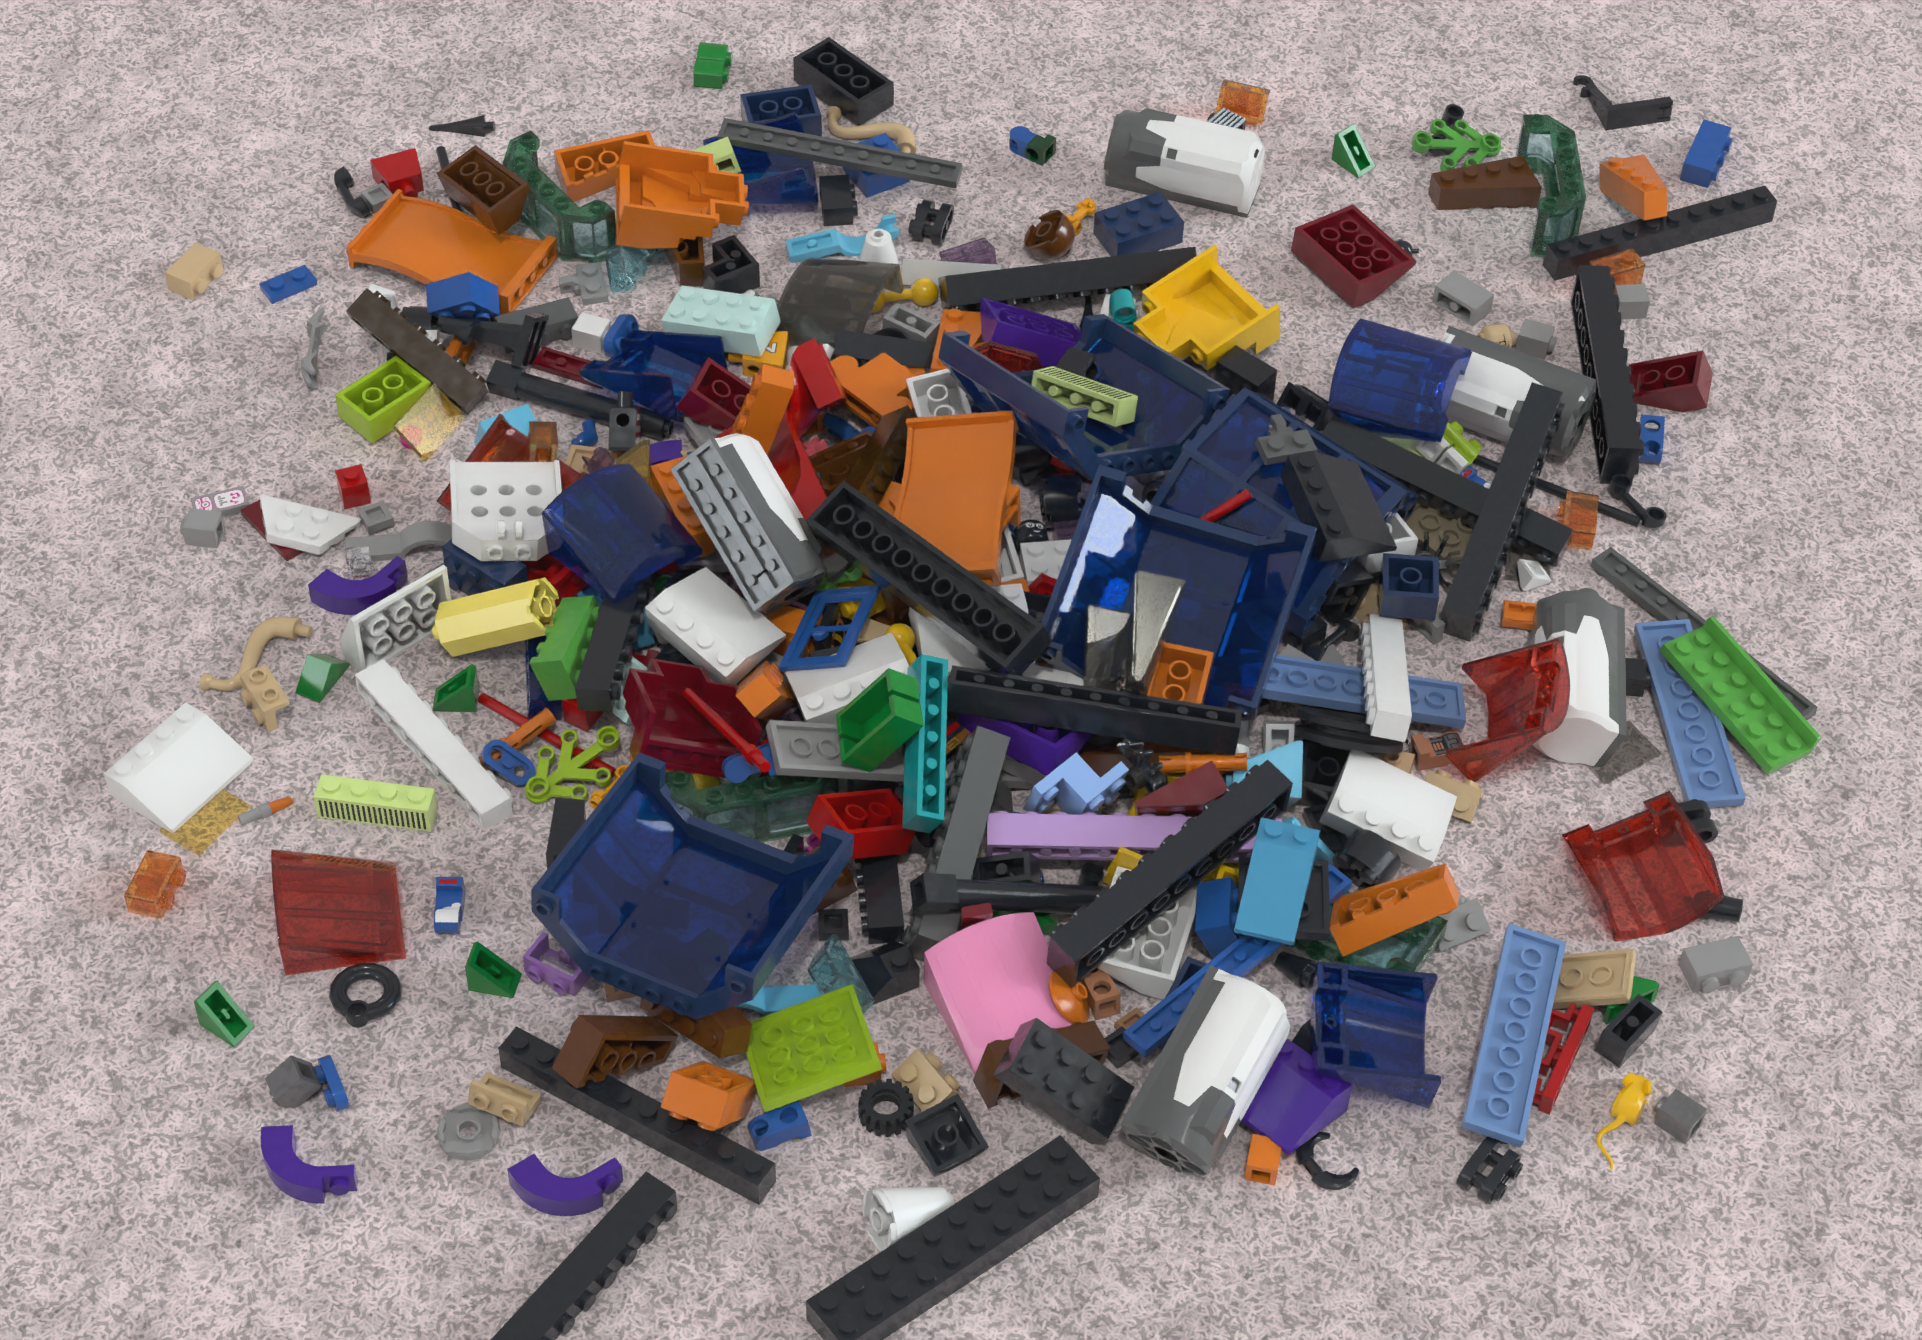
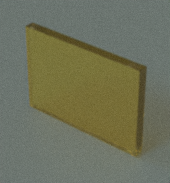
(428, 422)
(208, 822)

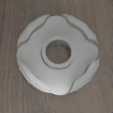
(470, 1147)

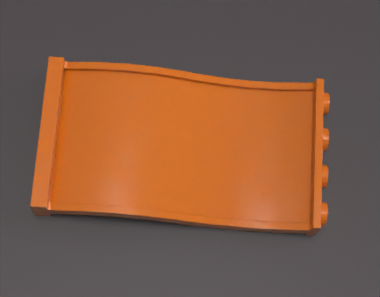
(442, 242)
(960, 486)

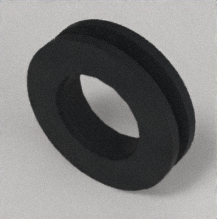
(1342, 730)

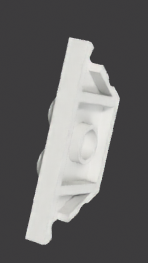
(304, 526)

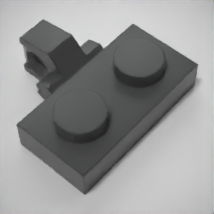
(1283, 442)

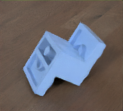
(1076, 788)

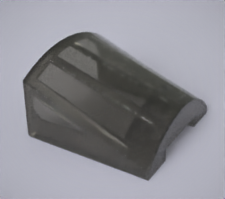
(833, 296)
(1126, 646)

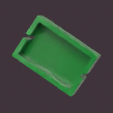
(879, 720)

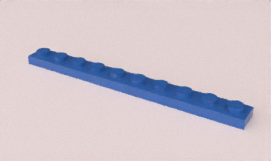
(1236, 960)

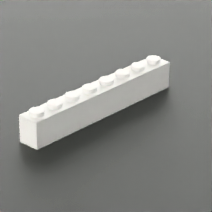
(1385, 677)
(434, 744)

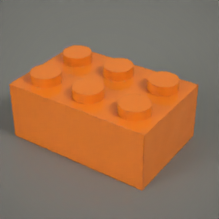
(1182, 674)
(708, 1095)

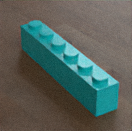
(927, 748)

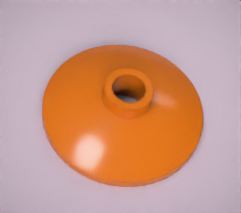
(1069, 1001)

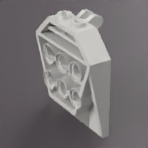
(501, 508)

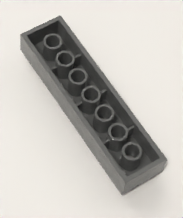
(962, 830)

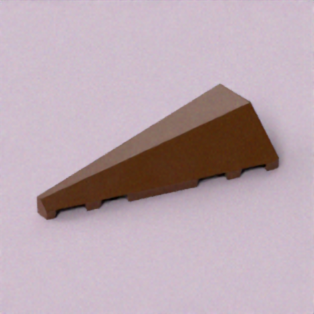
(1104, 759)

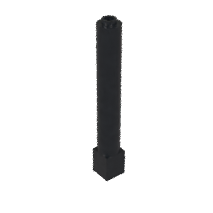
(516, 384)
(944, 892)

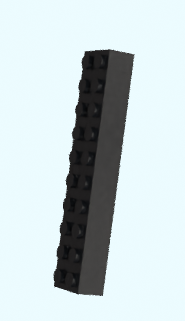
(1061, 278)
(1605, 359)
(1502, 512)
(929, 581)
(1167, 873)
(955, 1246)

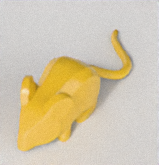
(1627, 1106)

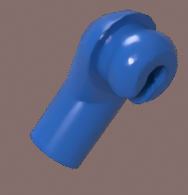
(588, 436)

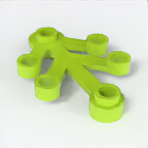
(571, 768)

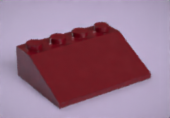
(1351, 254)

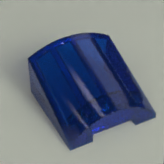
(774, 176)
(656, 367)
(1396, 381)
(615, 531)
(1373, 1029)

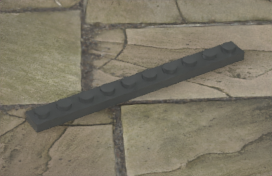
(841, 153)
(1668, 607)

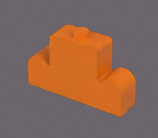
(874, 387)

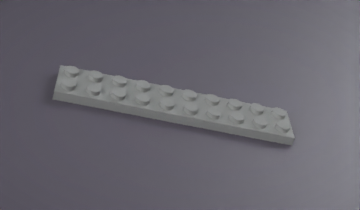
(815, 752)

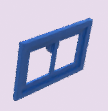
(806, 628)

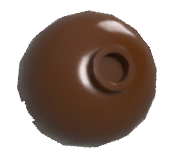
(1051, 237)

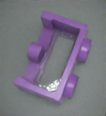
(553, 967)

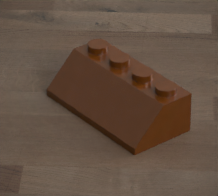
(485, 189)

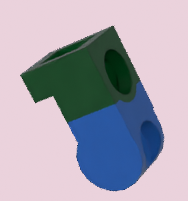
(1031, 145)

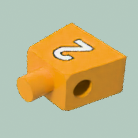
(774, 355)

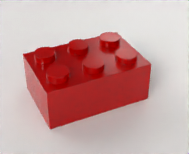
(869, 815)

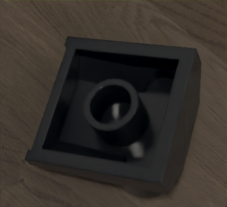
(945, 1135)

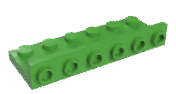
(1741, 696)

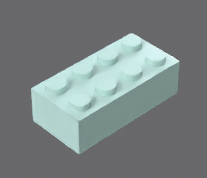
(740, 319)

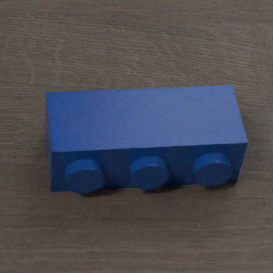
(1707, 154)

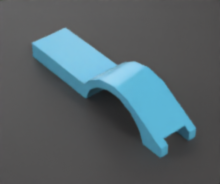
(833, 242)
(780, 997)

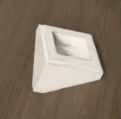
(1531, 574)

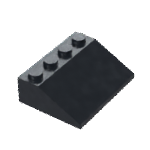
(1339, 503)

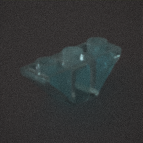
(624, 264)
(834, 969)

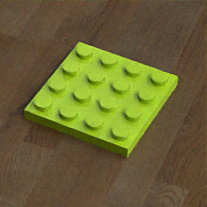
(810, 1048)

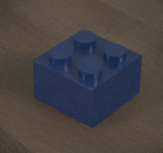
(1409, 586)

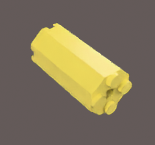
(495, 617)

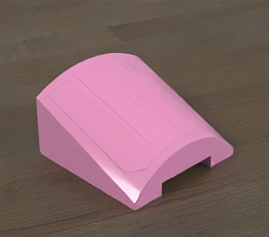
(991, 981)

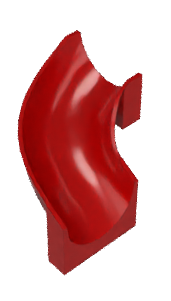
(814, 391)

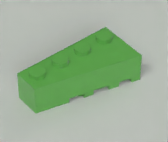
(565, 647)

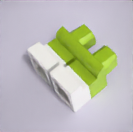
(1453, 451)

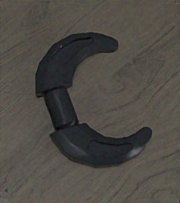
(1323, 1179)

